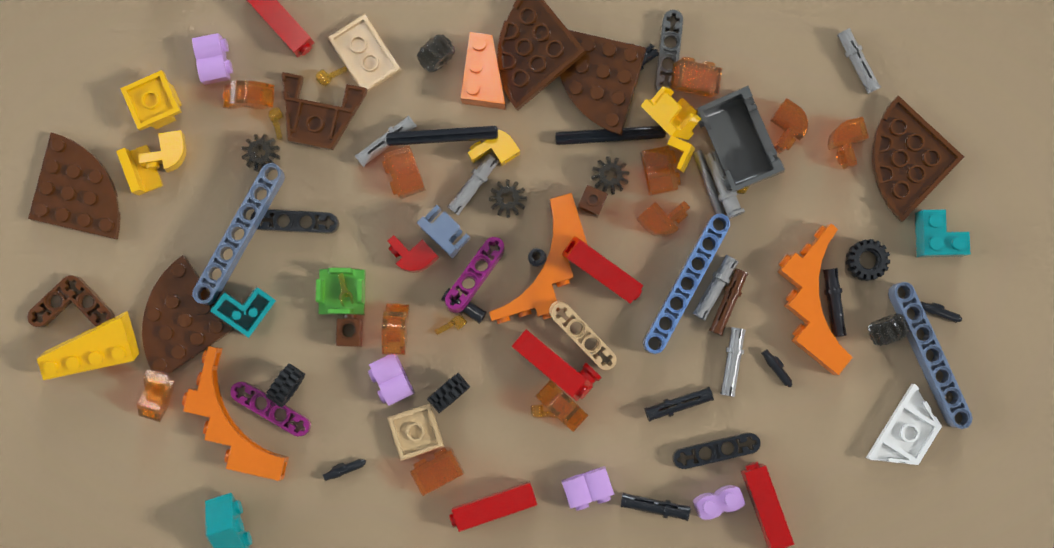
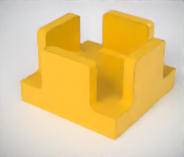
(152, 101)
(673, 116)

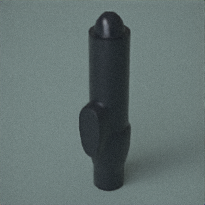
(939, 310)
(777, 366)
(341, 469)

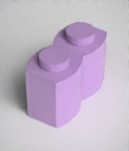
(211, 58)
(391, 379)
(587, 488)
(713, 504)

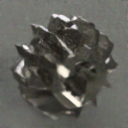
(436, 53)
(255, 146)
(606, 168)
(505, 191)
(888, 329)

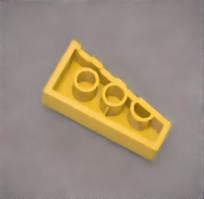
(96, 348)

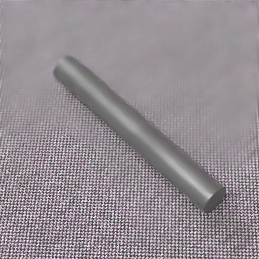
(709, 185)

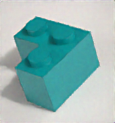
(933, 238)
(244, 316)
(224, 523)

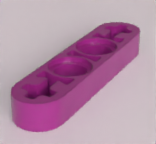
(472, 273)
(269, 412)

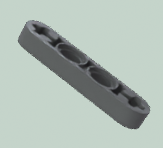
(665, 52)

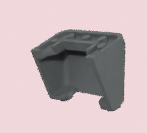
(740, 139)

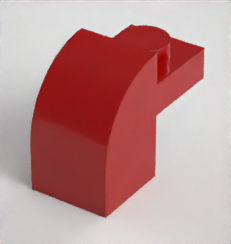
(416, 259)

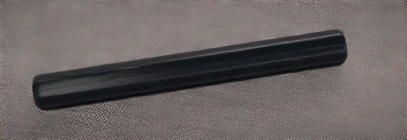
(442, 135)
(603, 135)

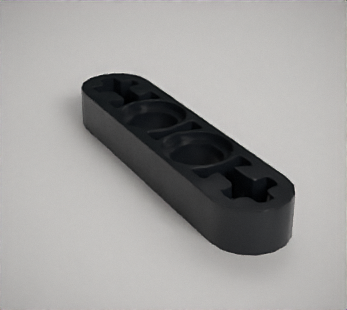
(294, 224)
(715, 447)

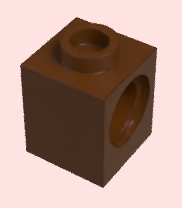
(592, 201)
(356, 339)

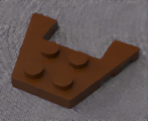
(316, 122)

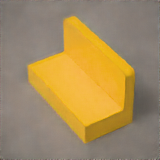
(684, 147)
(138, 177)

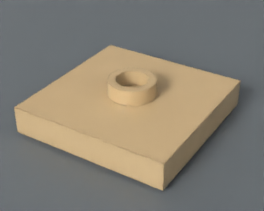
(415, 432)

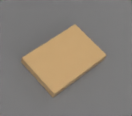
(364, 53)

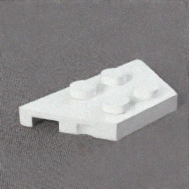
(907, 431)

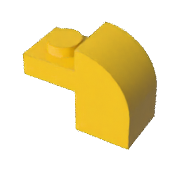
(502, 147)
(171, 154)

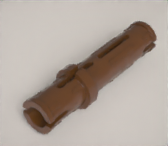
(728, 302)

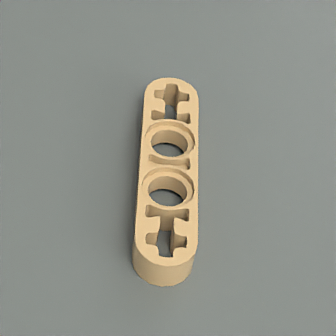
(580, 337)

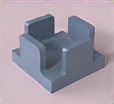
(443, 231)

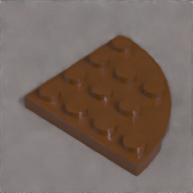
(533, 50)
(604, 80)
(909, 158)
(75, 191)
(174, 323)

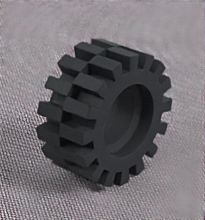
(854, 260)
(285, 385)
(448, 393)

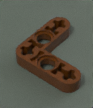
(67, 297)

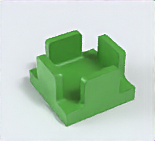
(329, 289)

